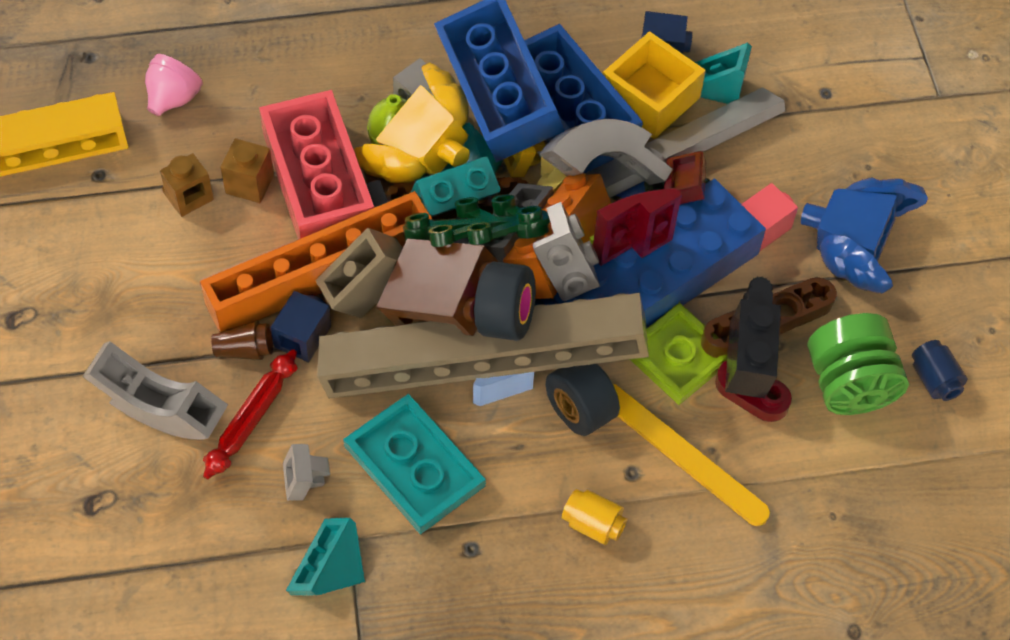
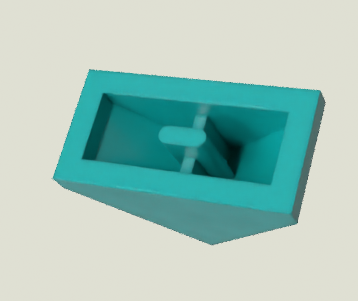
(725, 74)

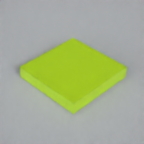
(676, 354)

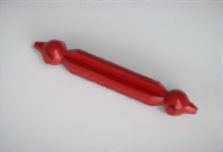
(249, 414)

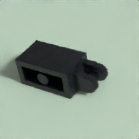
(754, 342)

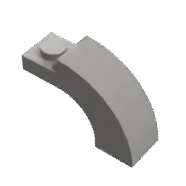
(614, 138)
(163, 404)

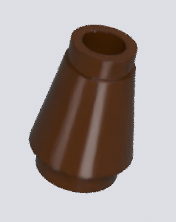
(244, 342)

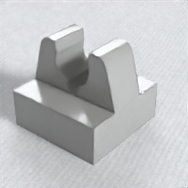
(303, 471)

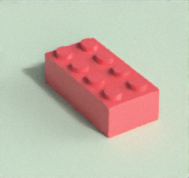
(314, 162)

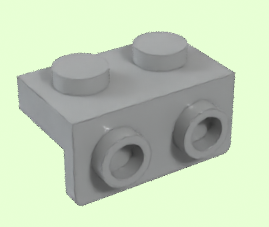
(566, 256)

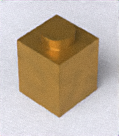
(247, 170)

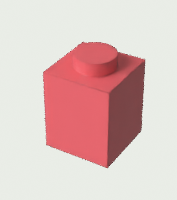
(773, 210)

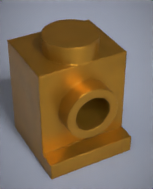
(181, 175)

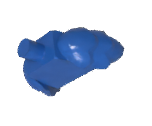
(858, 225)

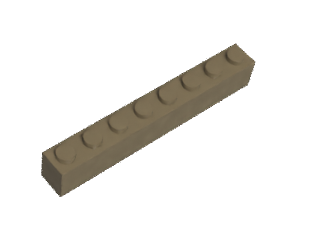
(441, 353)

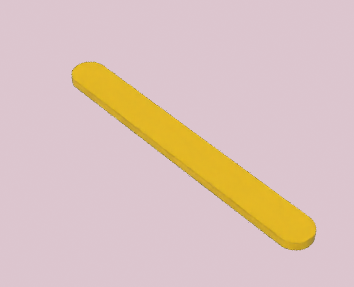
(691, 460)

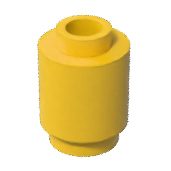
(594, 516)

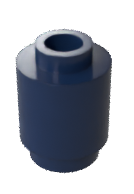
(939, 370)

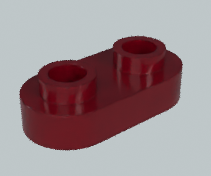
(764, 409)

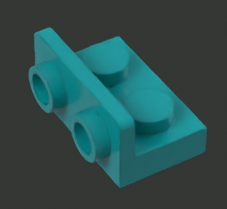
(468, 180)

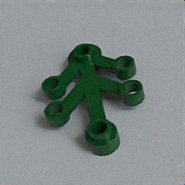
(480, 225)

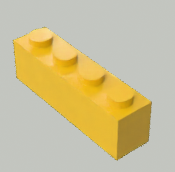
(60, 133)

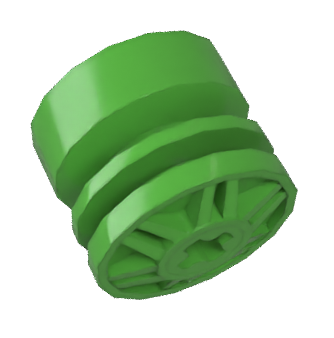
(857, 364)

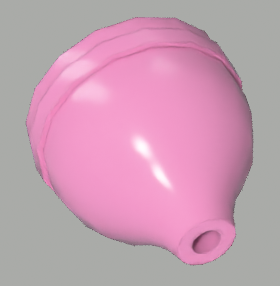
(169, 84)

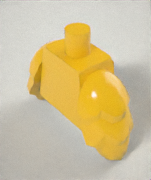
(422, 134)

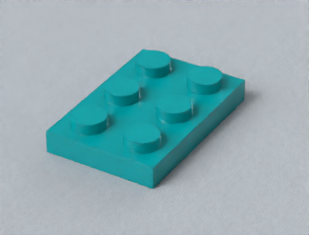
(414, 463)

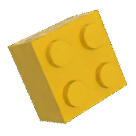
(656, 82)

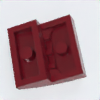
(636, 222)

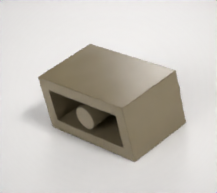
(360, 273)

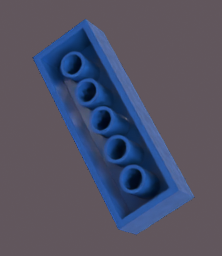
(707, 245)

